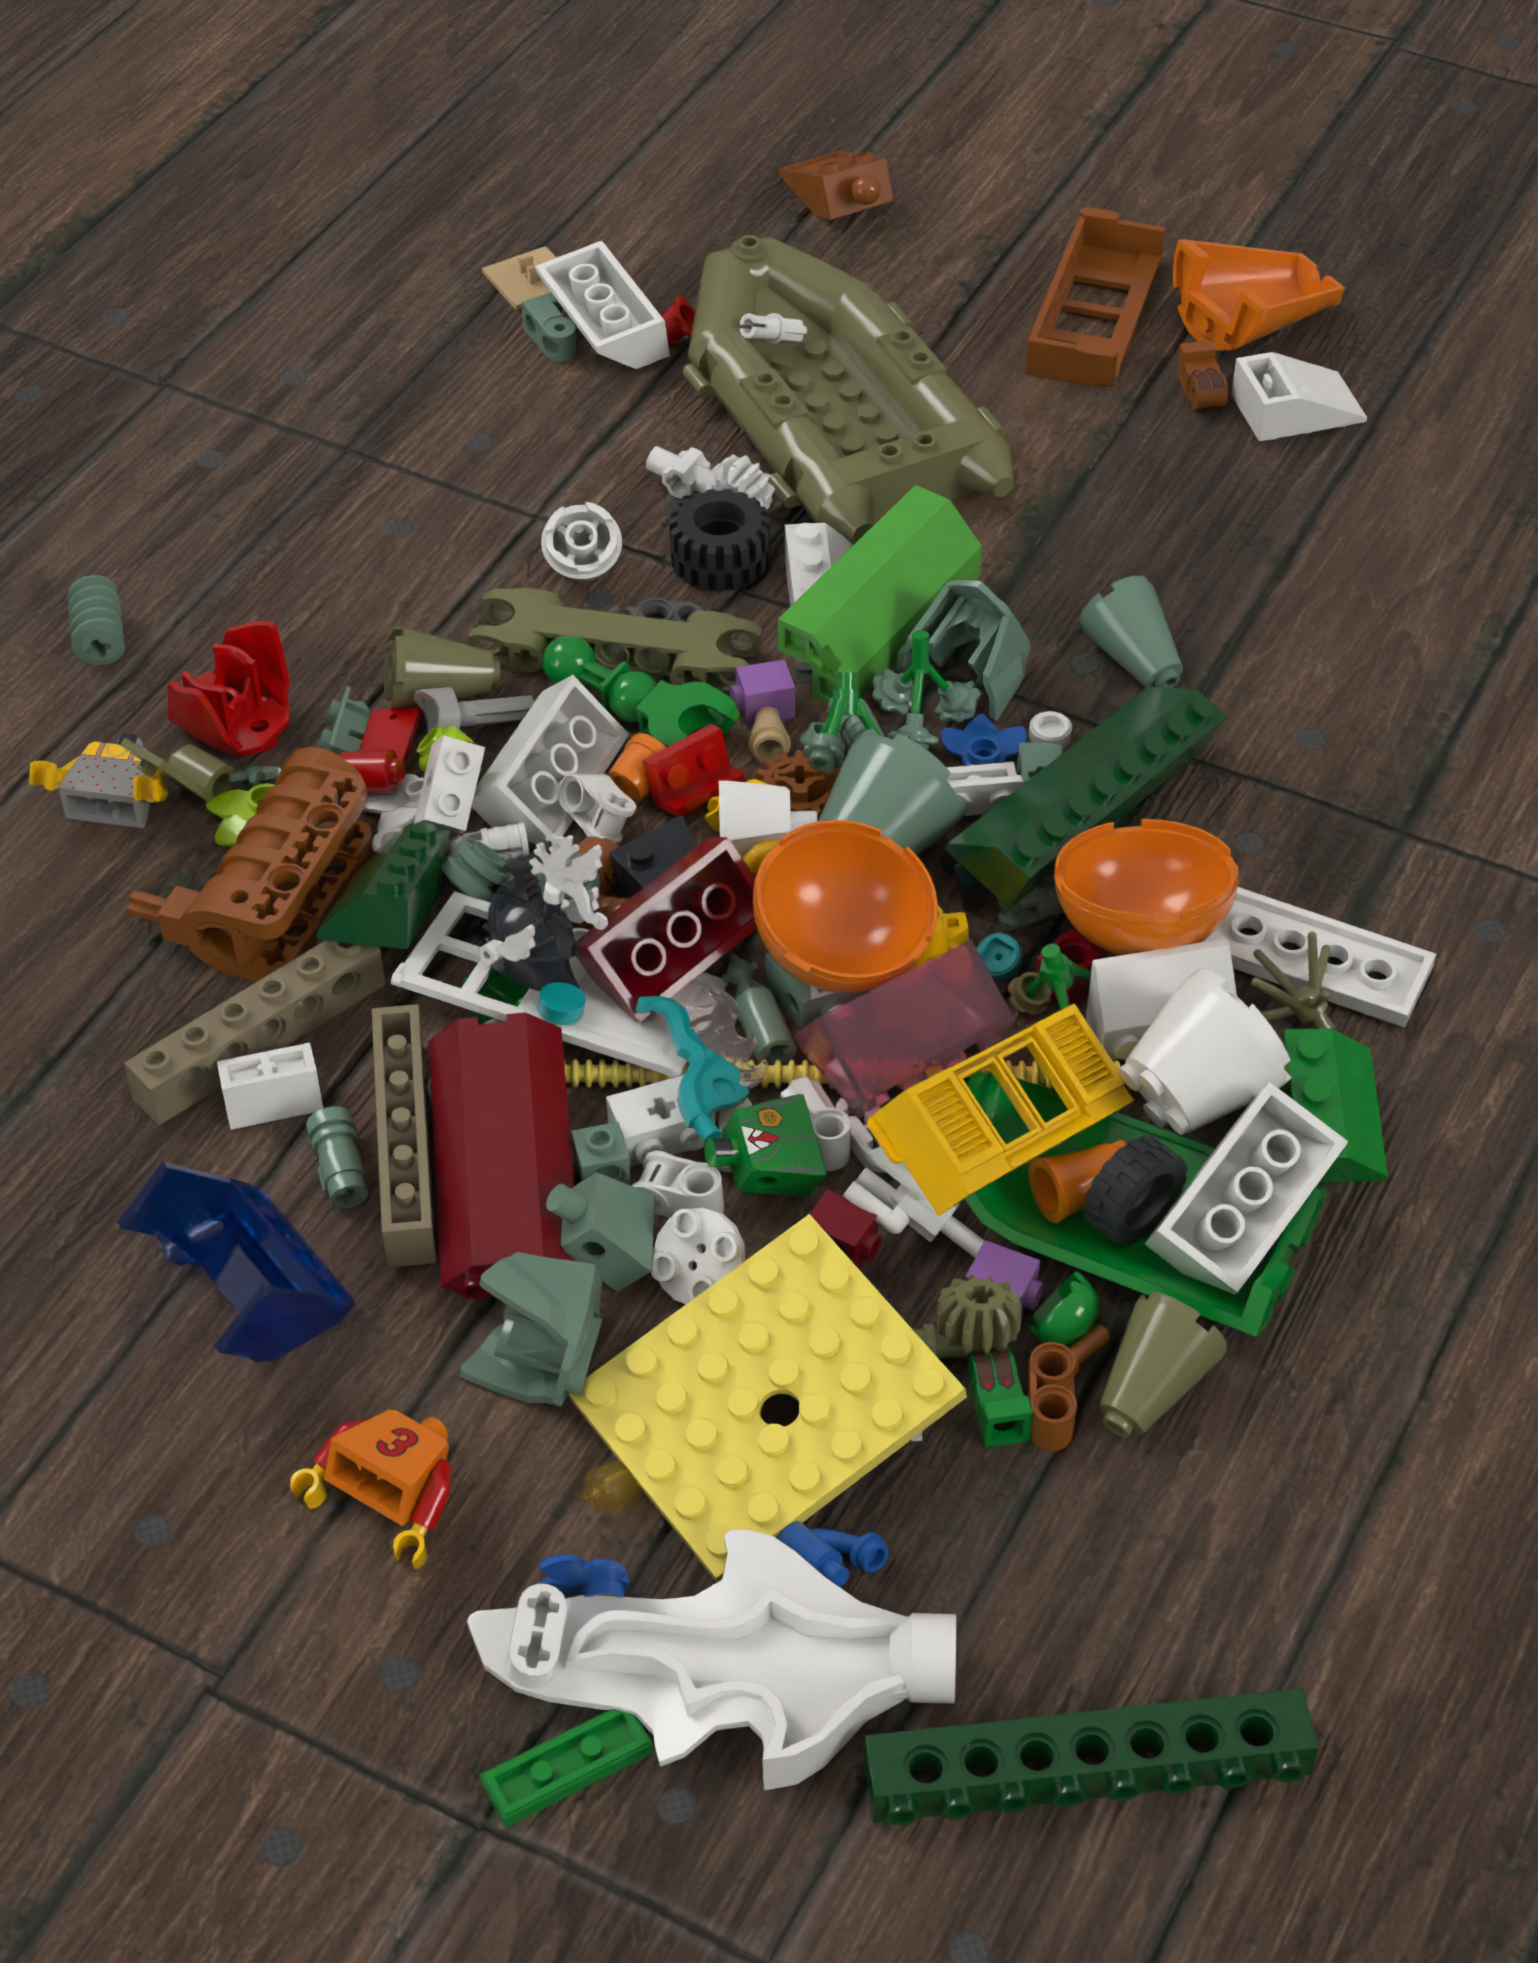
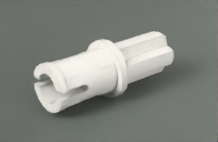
(772, 328)

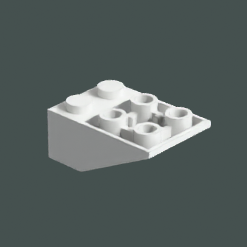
(1291, 396)

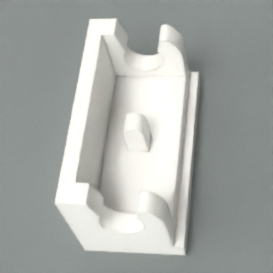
(270, 1085)

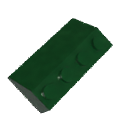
(391, 890)

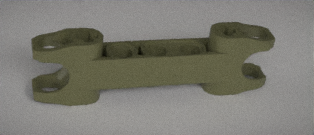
(677, 649)

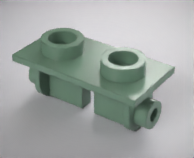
(345, 720)

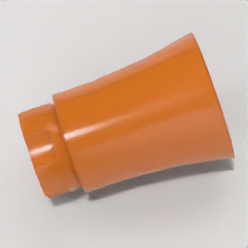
(1063, 1180)

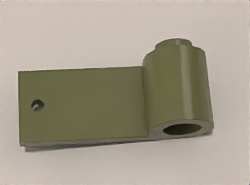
(187, 768)

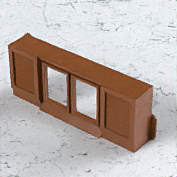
(1100, 254)

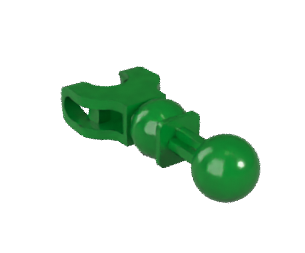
(635, 697)

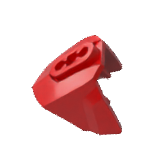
(239, 695)

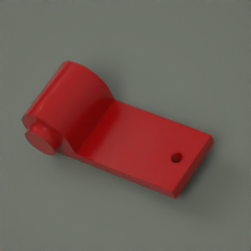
(385, 748)

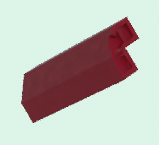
(497, 1144)

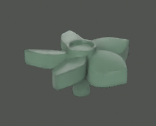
(255, 774)

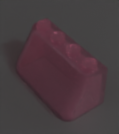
(907, 1027)

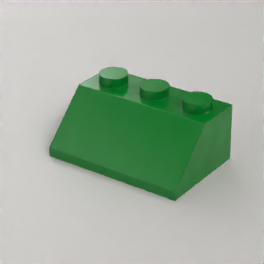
(1338, 1086)

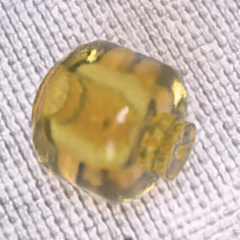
(610, 1487)

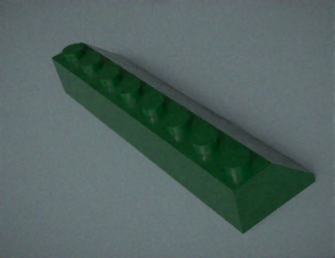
(1086, 787)

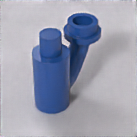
(823, 1549)

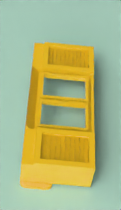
(951, 1141)

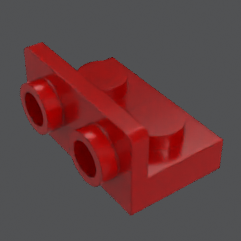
(690, 771)

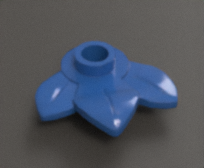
(983, 742)
(574, 1575)

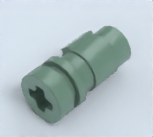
(340, 1164)

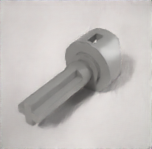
(443, 710)

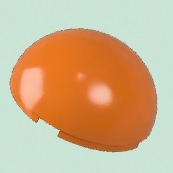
(1145, 885)
(844, 906)

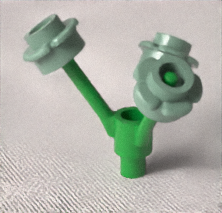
(823, 740)

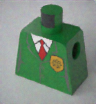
(770, 1149)

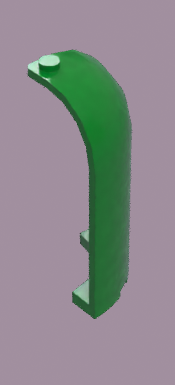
(1013, 1213)

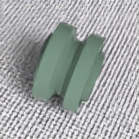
(475, 869)

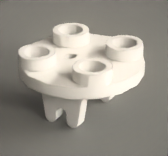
(680, 1246)

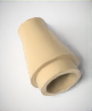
(768, 735)

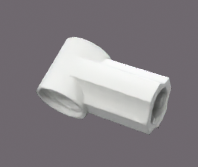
(829, 1124)

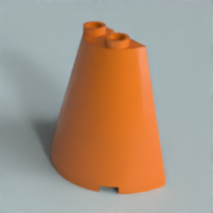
(1246, 291)

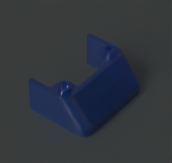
(248, 1252)

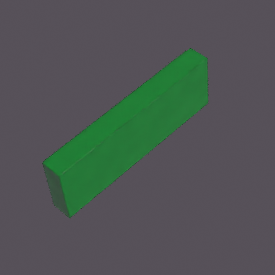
(565, 1764)

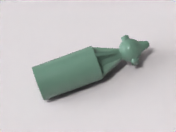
(760, 1013)

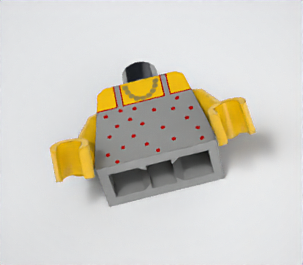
(103, 784)

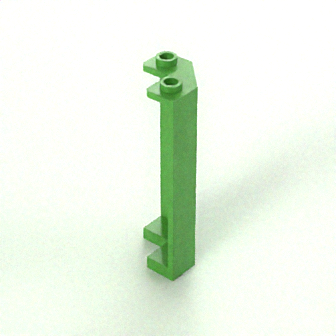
(879, 592)

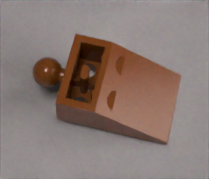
(840, 183)

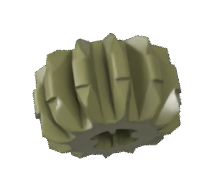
(979, 1314)

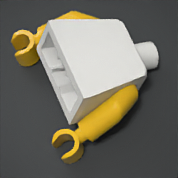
(754, 817)

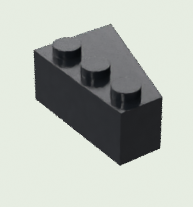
(649, 856)

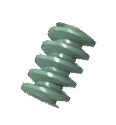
(95, 620)

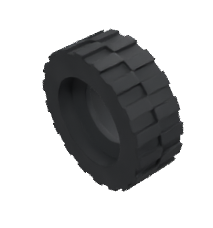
(1135, 1190)

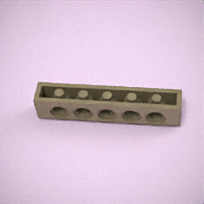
(254, 1021)
(403, 1137)

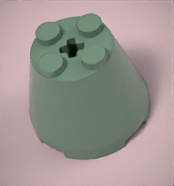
(896, 790)

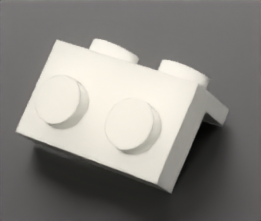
(984, 785)

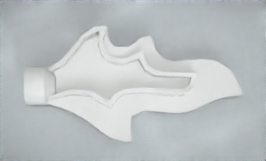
(755, 1650)

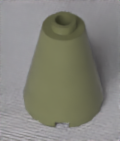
(434, 662)
(1157, 1363)

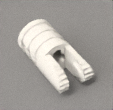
(507, 841)

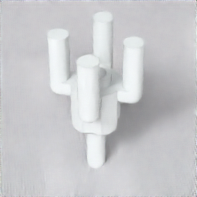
(906, 1205)

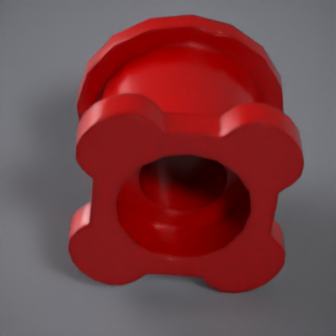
(678, 320)

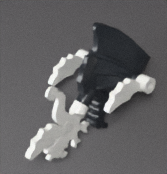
(533, 931)

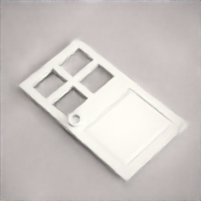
(604, 1023)

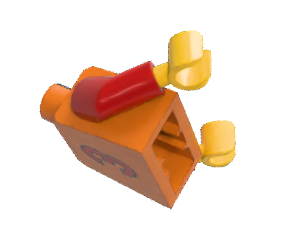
(389, 1467)

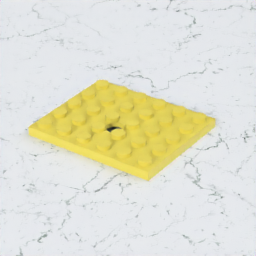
(692, 1391)

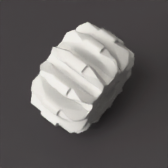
(742, 476)

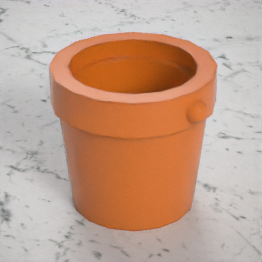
(629, 770)

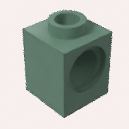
(601, 1151)

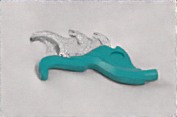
(715, 1054)

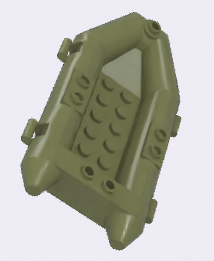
(849, 408)

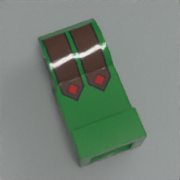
(999, 1398)

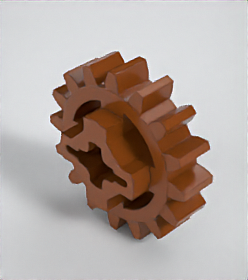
(807, 785)

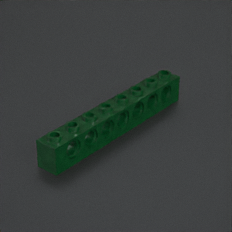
(1111, 1735)

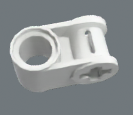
(596, 804)
(680, 1184)

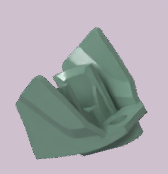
(973, 612)
(546, 1330)

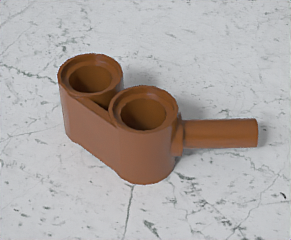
(1056, 1394)

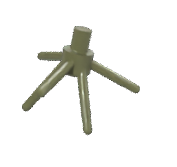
(1305, 1002)

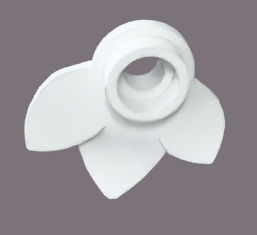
(396, 808)

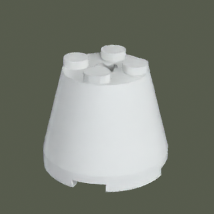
(1204, 1056)

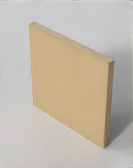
(517, 276)

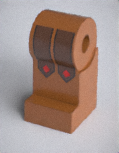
(1201, 375)

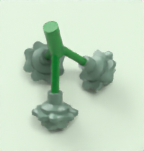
(898, 694)

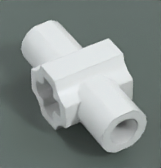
(680, 472)

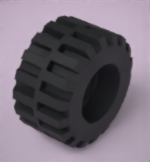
(719, 539)

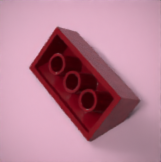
(672, 927)

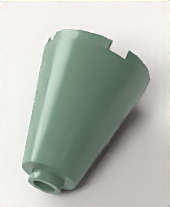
(1134, 632)

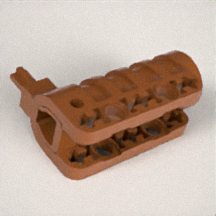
(273, 872)

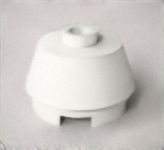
(581, 541)

